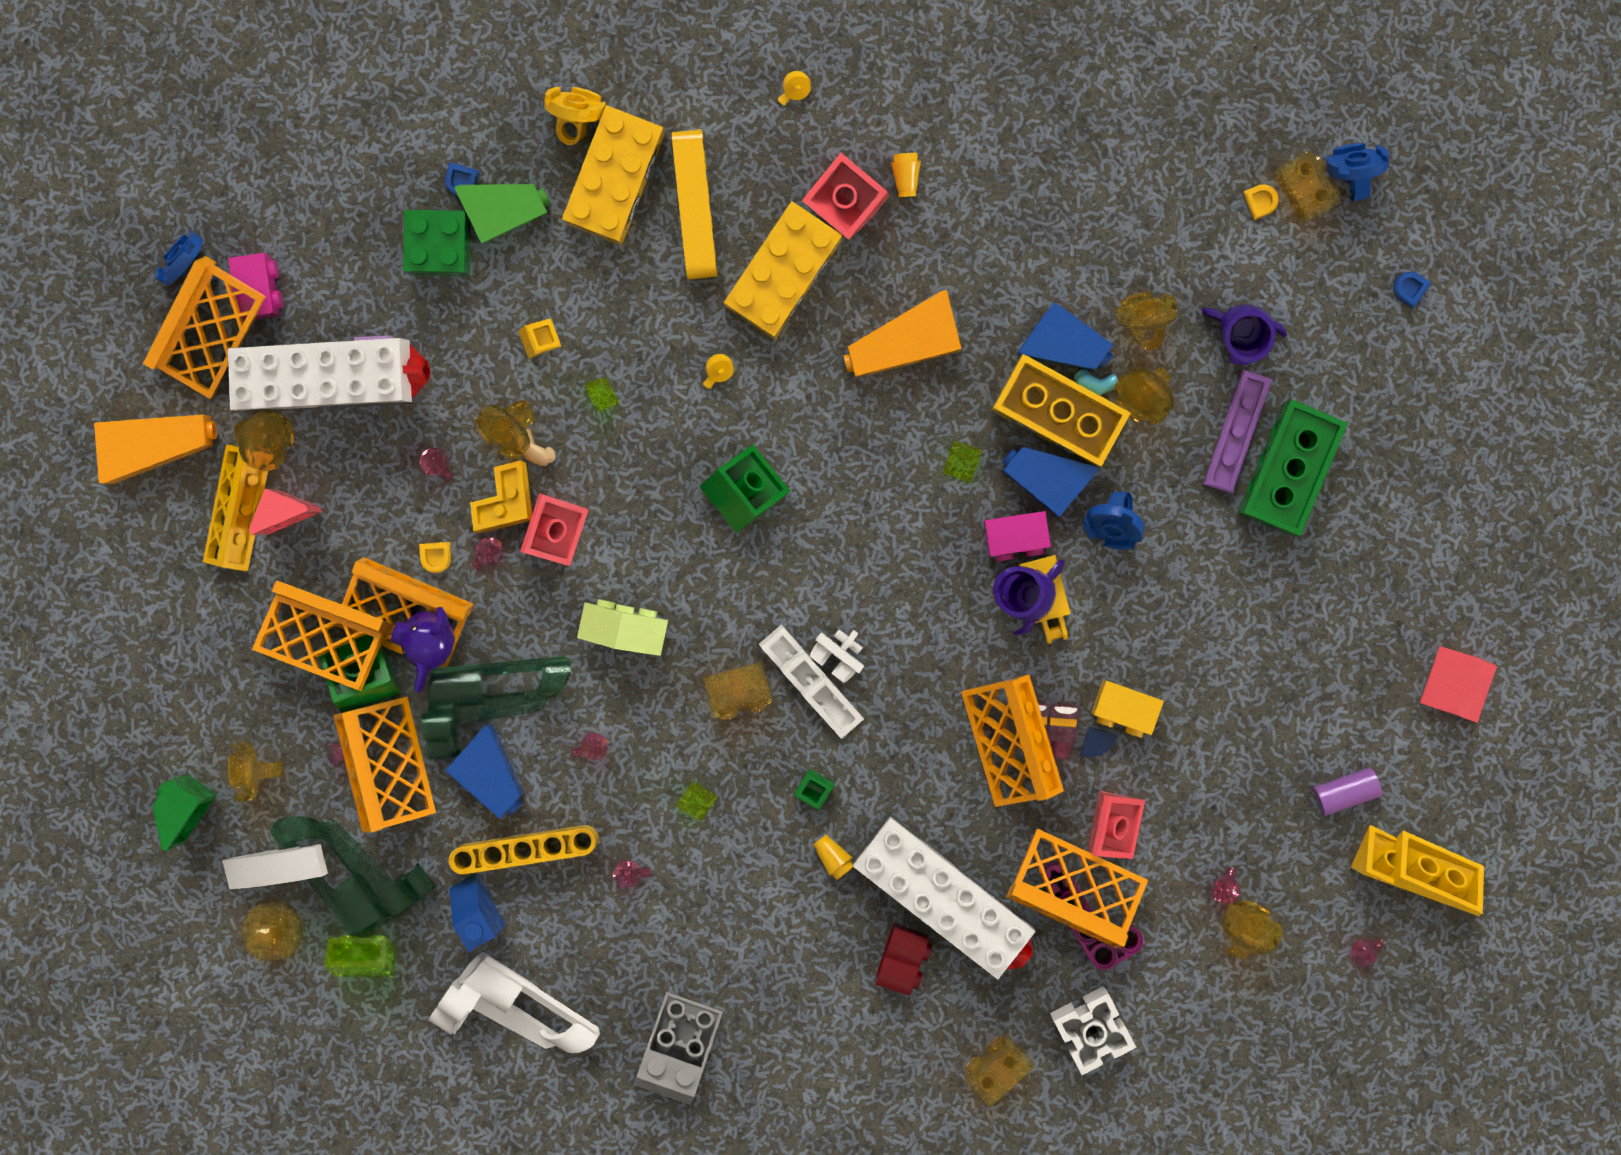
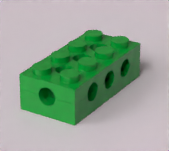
(1312, 466)

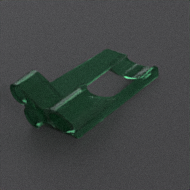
(458, 699)
(369, 895)

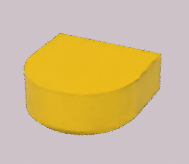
(1261, 200)
(435, 556)

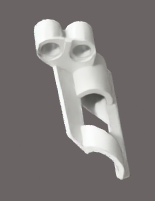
(492, 989)

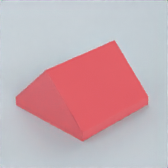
(279, 511)
(554, 530)
(1458, 684)
(1115, 825)

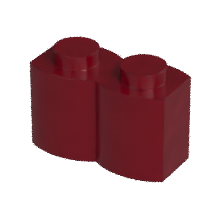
(902, 960)

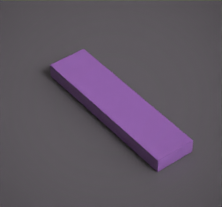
(1237, 431)

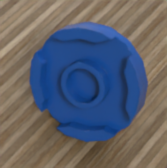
(1357, 166)
(180, 259)
(1115, 522)

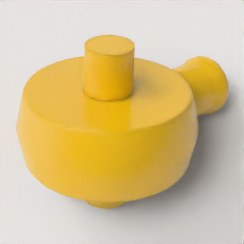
(795, 87)
(719, 369)

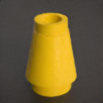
(906, 173)
(834, 858)

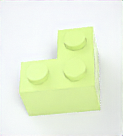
(622, 627)

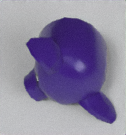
(1246, 332)
(1026, 593)
(425, 642)

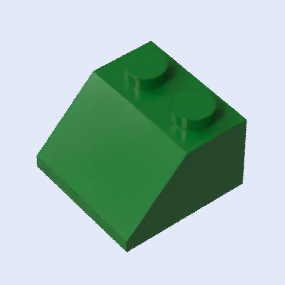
(744, 488)
(379, 684)
(179, 809)

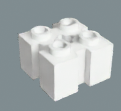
(1088, 1048)

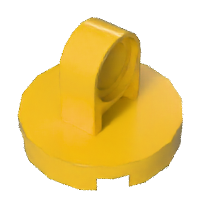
(574, 107)

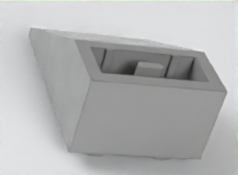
(678, 1048)

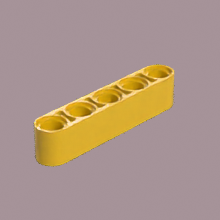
(694, 204)
(510, 855)

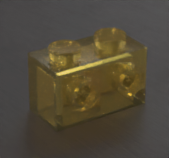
(1307, 186)
(738, 691)
(998, 1069)

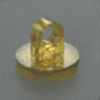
(1144, 313)
(1145, 394)
(507, 427)
(264, 439)
(246, 770)
(1250, 929)
(272, 931)

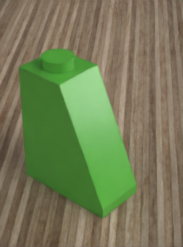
(501, 207)

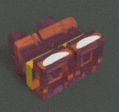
(1061, 726)

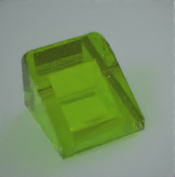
(601, 394)
(962, 461)
(696, 800)

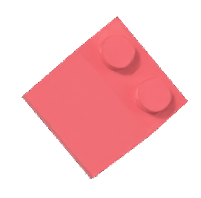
(846, 196)

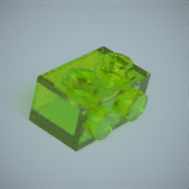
(360, 956)

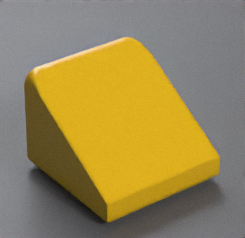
(537, 339)

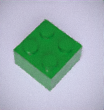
(436, 243)

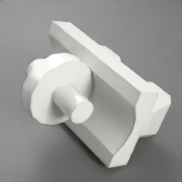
(848, 664)

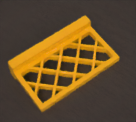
(179, 320)
(406, 588)
(328, 610)
(1030, 737)
(359, 769)
(1067, 913)

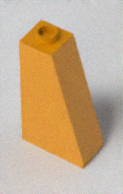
(910, 338)
(144, 444)

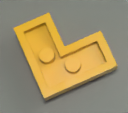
(510, 505)

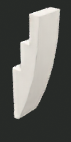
(811, 681)
(275, 867)

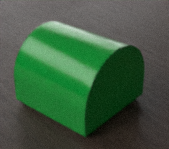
(814, 789)

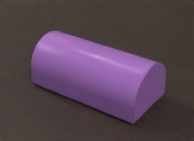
(1347, 791)

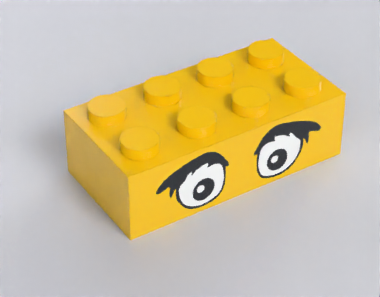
(613, 175)
(783, 270)
(1060, 411)

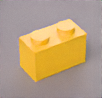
(1127, 708)

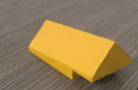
(1421, 869)

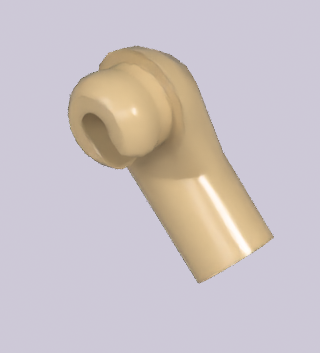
(537, 454)

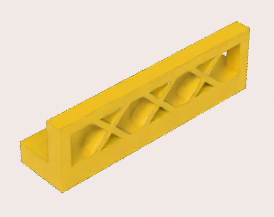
(239, 509)

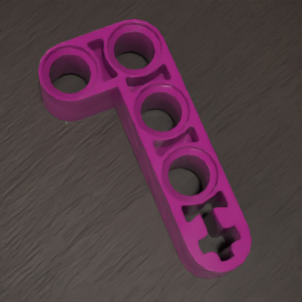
(1088, 943)

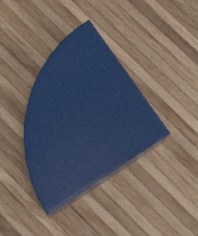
(1097, 742)

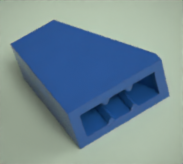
(1066, 342)
(1048, 477)
(488, 773)
(474, 913)

